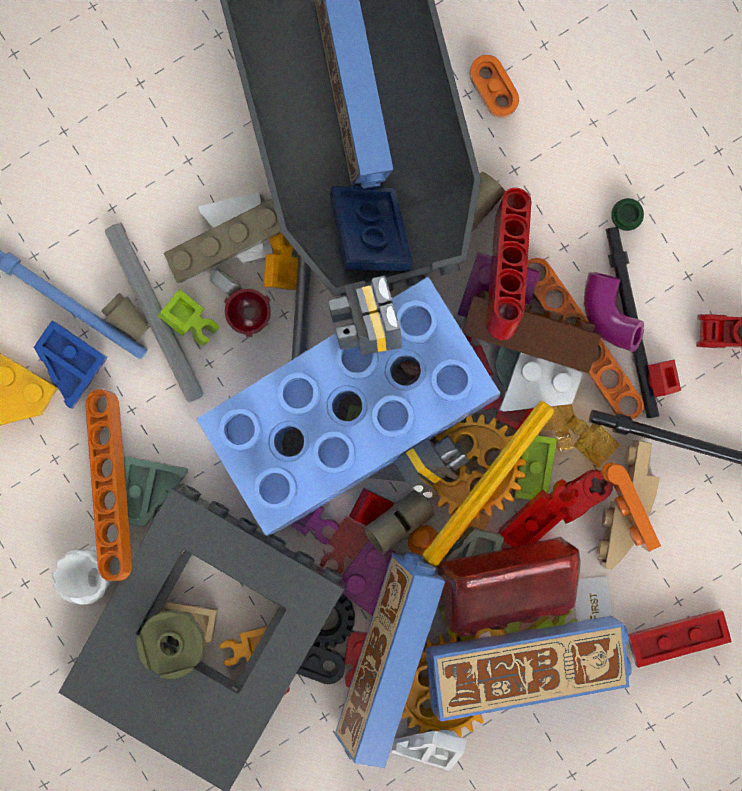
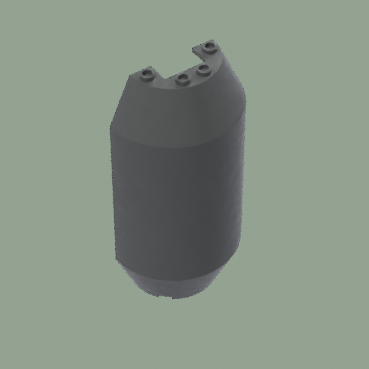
(302, 144)

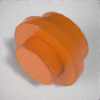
(421, 539)

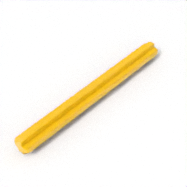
(488, 483)

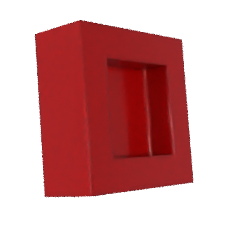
(664, 378)
(369, 507)

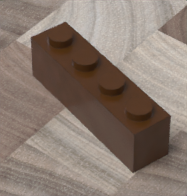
(538, 335)

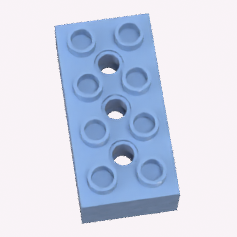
(338, 452)

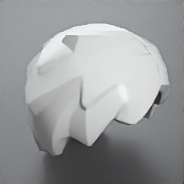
(79, 577)

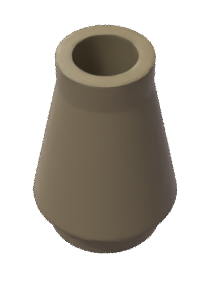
(125, 316)

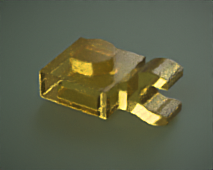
(557, 423)
(593, 441)

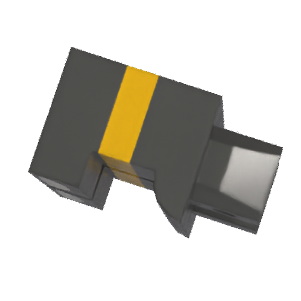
(372, 317)
(430, 463)

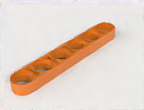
(605, 360)
(103, 485)

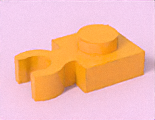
(281, 266)
(246, 647)

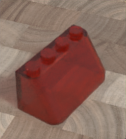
(509, 586)

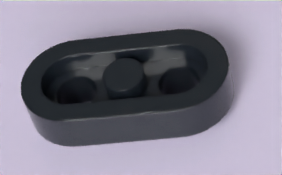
(313, 665)

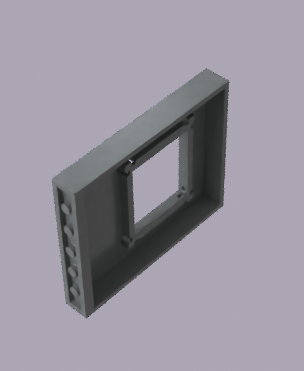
(199, 715)

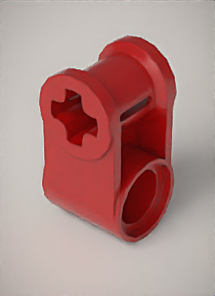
(719, 331)
(586, 497)

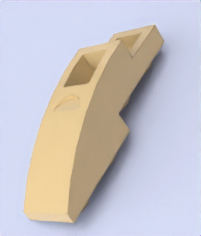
(617, 537)

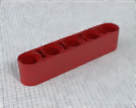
(509, 264)

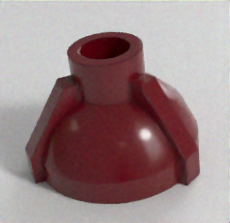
(235, 310)

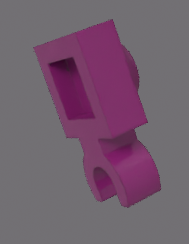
(316, 523)

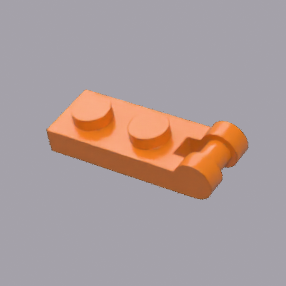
(630, 505)

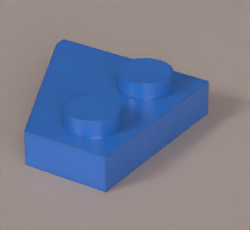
(69, 361)

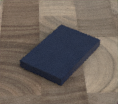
(370, 229)

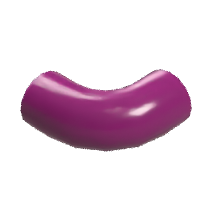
(603, 312)

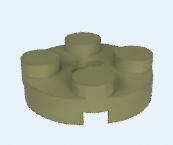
(162, 660)

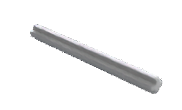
(151, 308)

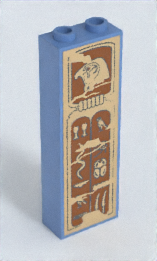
(354, 91)
(389, 659)
(527, 667)

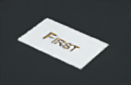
(592, 599)

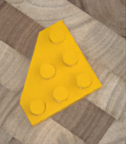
(22, 392)

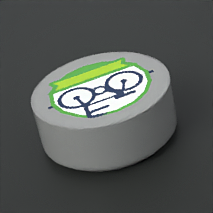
(224, 282)

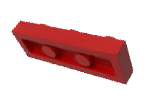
(679, 638)

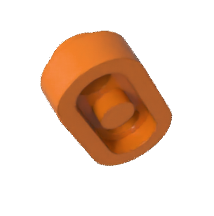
(496, 86)

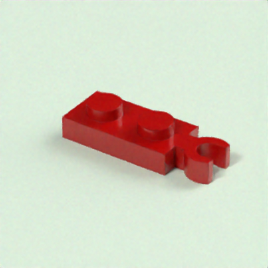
(538, 516)

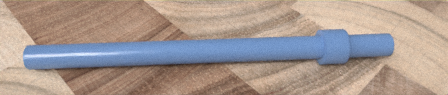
(11, 265)

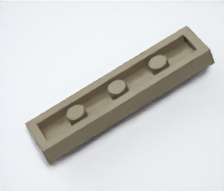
(223, 242)

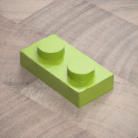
(538, 468)

